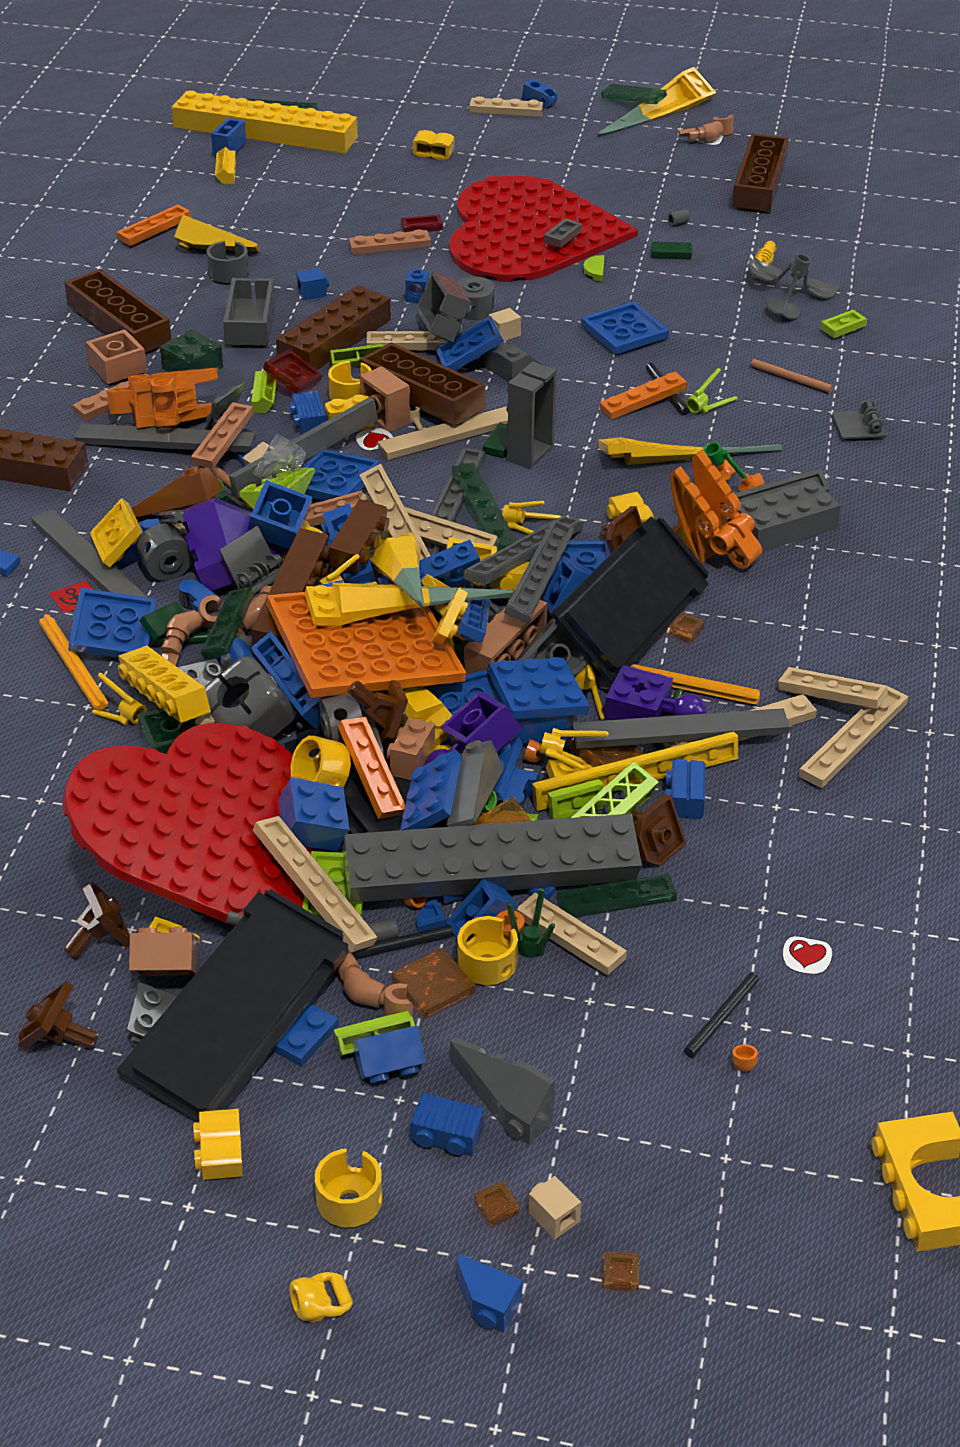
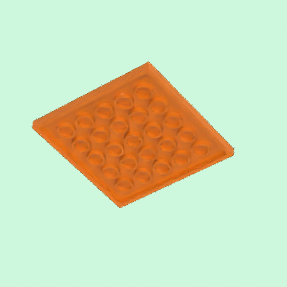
(366, 650)

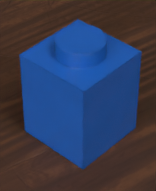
(312, 284)

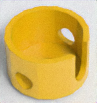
(341, 382)
(328, 767)
(488, 955)
(337, 1178)

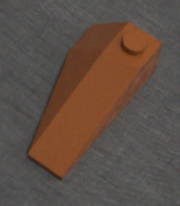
(189, 488)

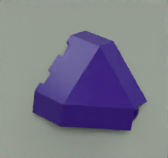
(210, 528)

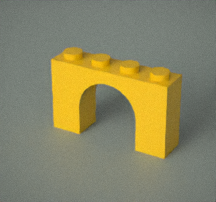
(902, 1146)

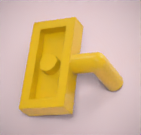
(446, 626)

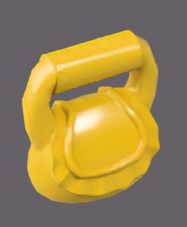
(312, 1301)

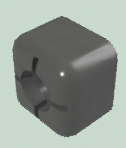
(265, 699)

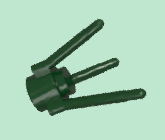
(531, 940)

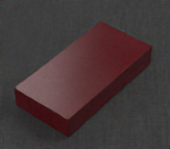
(426, 222)

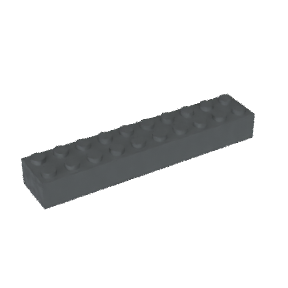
(505, 854)

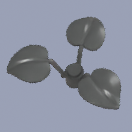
(798, 268)

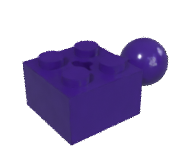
(647, 695)
(480, 720)

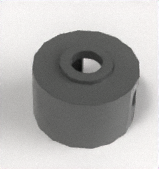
(223, 268)
(482, 296)
(165, 542)
(334, 710)

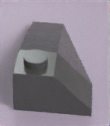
(506, 361)
(554, 642)
(476, 779)
(513, 1093)

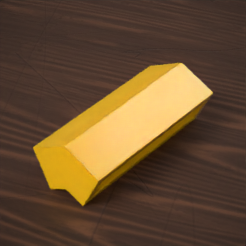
(225, 166)

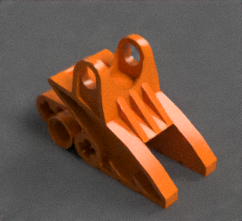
(162, 398)
(704, 511)

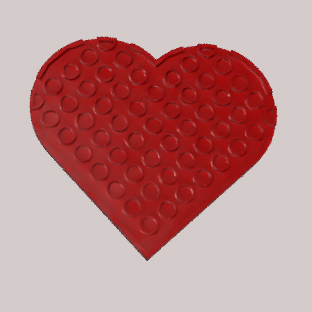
(508, 224)
(185, 816)

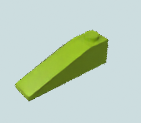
(296, 481)

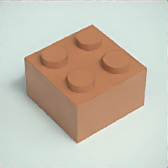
(116, 356)
(390, 398)
(164, 953)

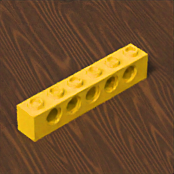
(164, 684)

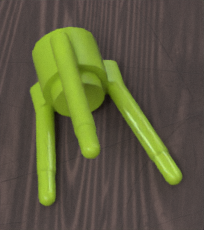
(699, 400)

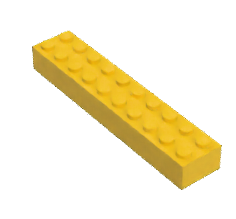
(267, 121)

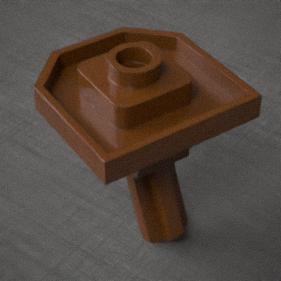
(621, 527)
(385, 709)
(658, 831)
(97, 921)
(53, 1022)

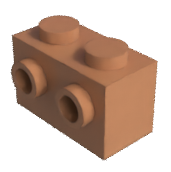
(411, 747)

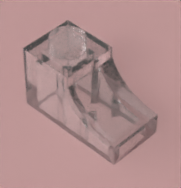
(279, 457)

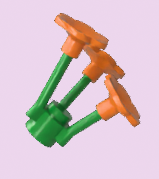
(727, 467)

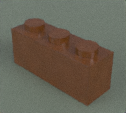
(359, 535)

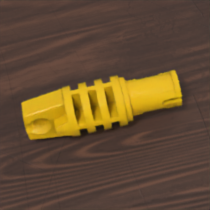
(766, 253)

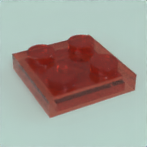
(292, 371)

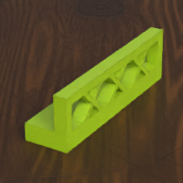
(633, 801)

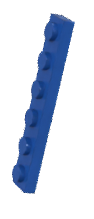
(474, 620)

